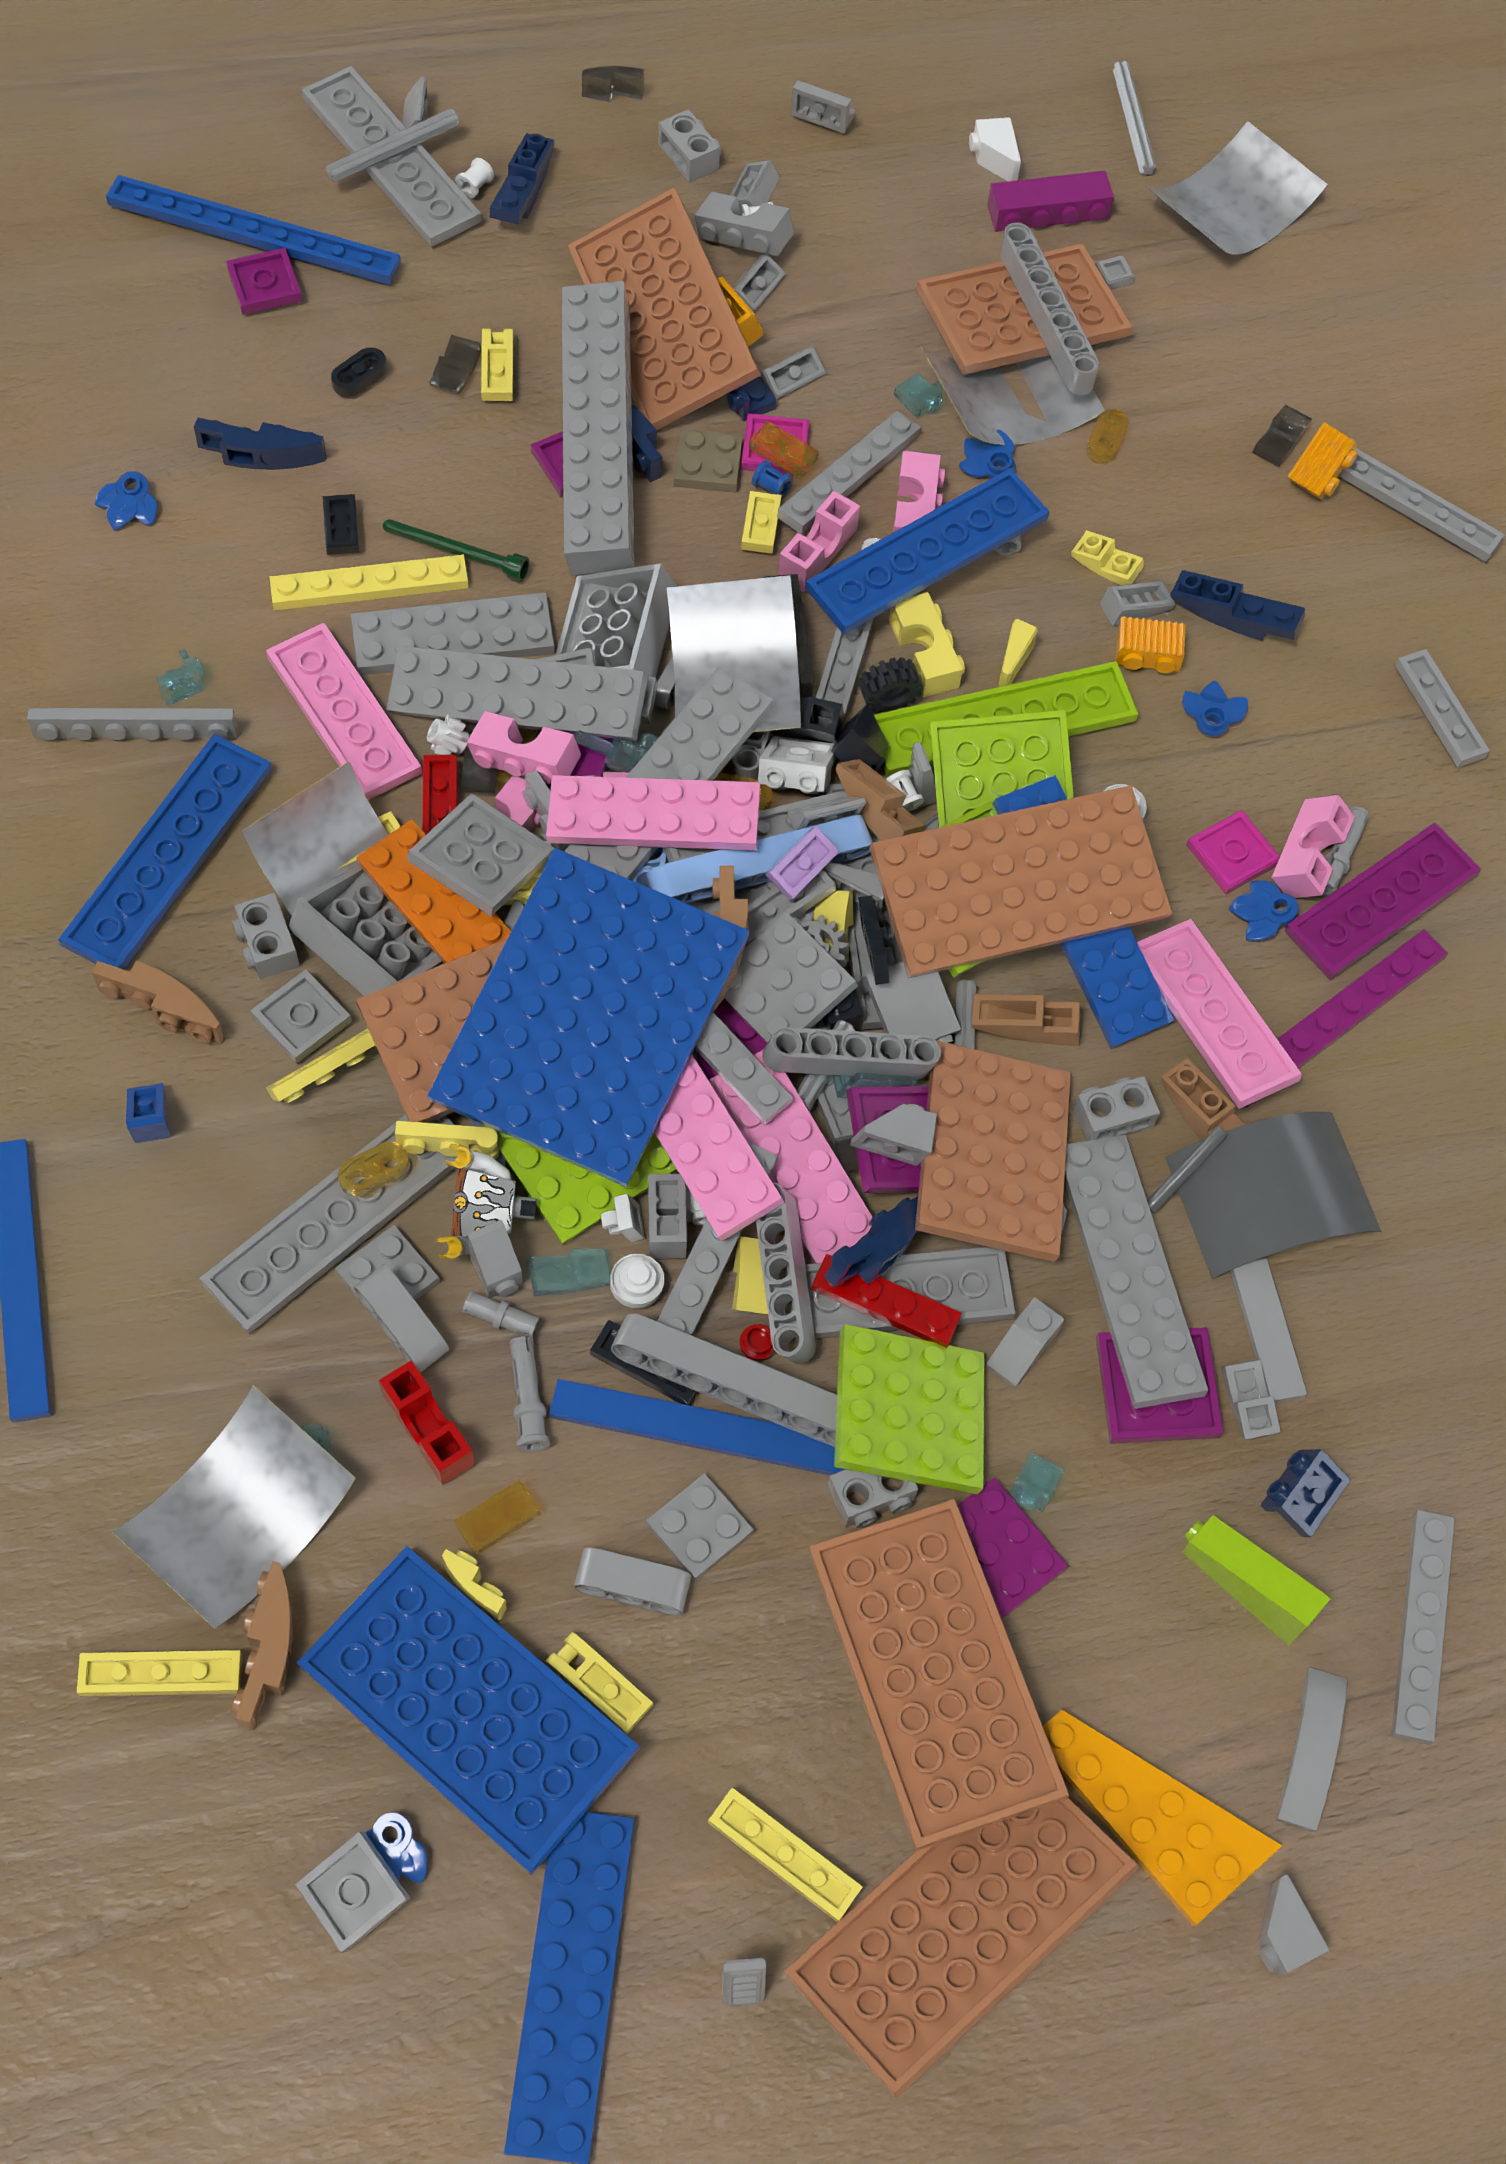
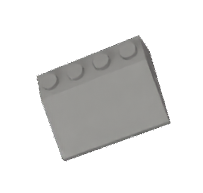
(620, 617)
(360, 933)

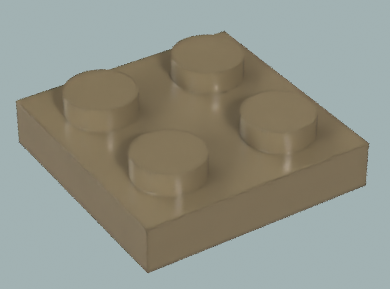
(708, 460)

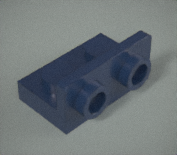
(752, 399)
(1306, 1490)

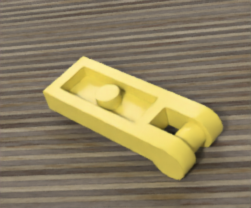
(497, 365)
(432, 1137)
(600, 1684)

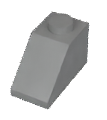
(899, 1134)
(495, 1260)
(1025, 1342)
(1288, 1931)

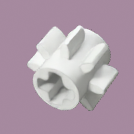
(447, 736)

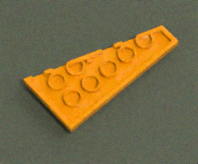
(1173, 1833)

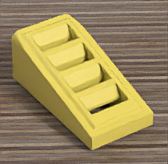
(1019, 647)

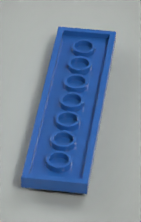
(926, 550)
(166, 854)
(1108, 963)
(570, 1992)

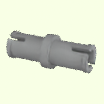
(500, 1314)

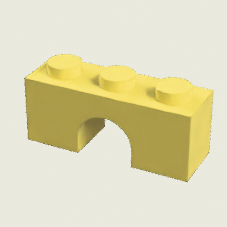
(920, 622)

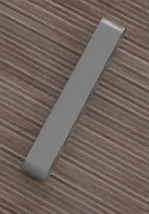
(1049, 309)
(727, 1377)

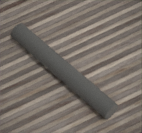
(1188, 1166)

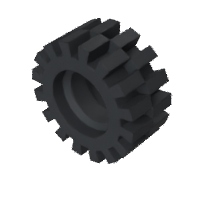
(890, 685)

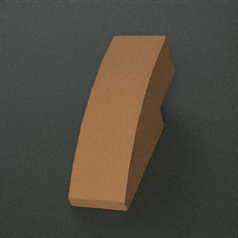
(884, 801)
(1027, 1018)

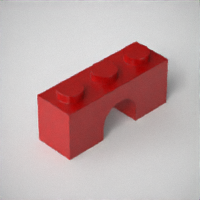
(425, 1423)

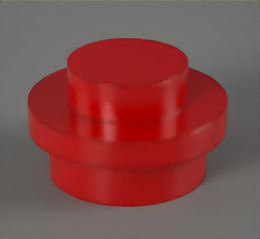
(756, 1342)

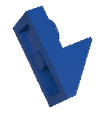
(147, 1113)

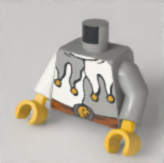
(481, 1198)

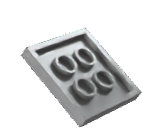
(480, 854)
(786, 980)

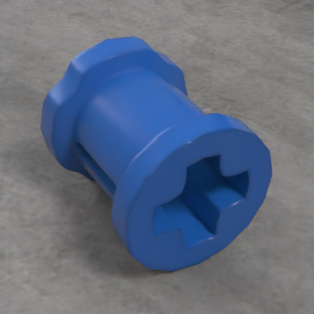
(772, 479)

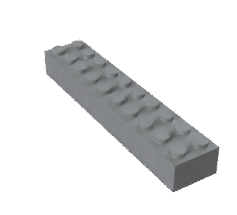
(597, 428)

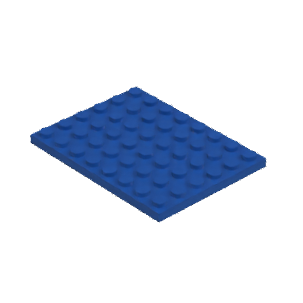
(589, 1017)

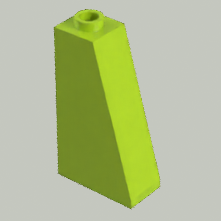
(1255, 1578)

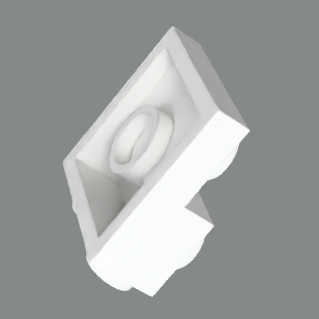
(796, 764)

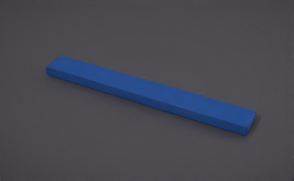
(21, 1289)
(690, 1427)

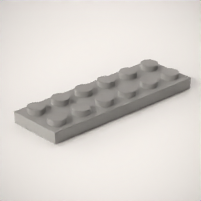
(485, 626)
(962, 1279)

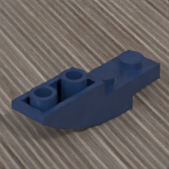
(524, 179)
(644, 446)
(267, 449)
(1230, 608)
(878, 1248)

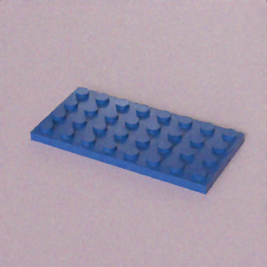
(469, 1709)

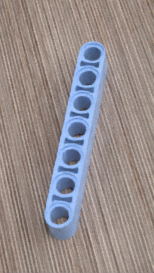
(693, 876)

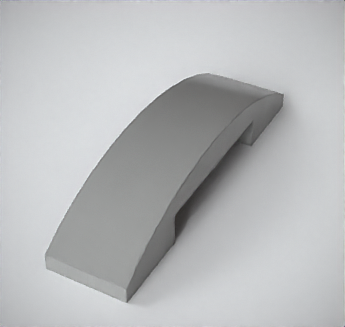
(1314, 1750)

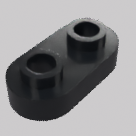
(354, 373)

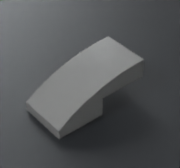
(1249, 1399)

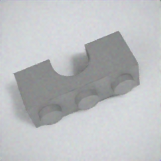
(763, 231)

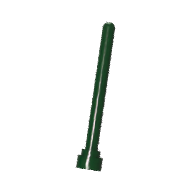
(513, 565)

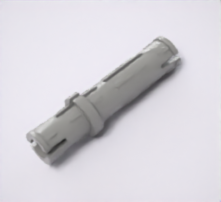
(1341, 853)

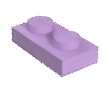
(802, 863)

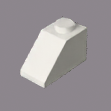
(996, 147)

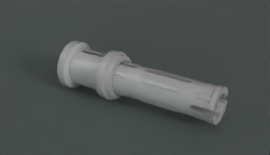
(529, 1409)

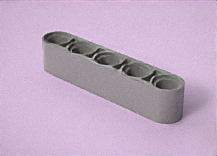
(838, 1061)
(792, 1287)

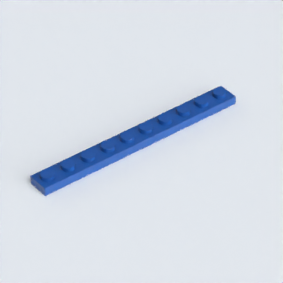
(253, 229)

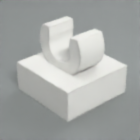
(625, 1218)

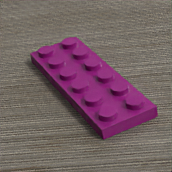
(1382, 900)

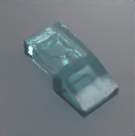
(570, 1273)

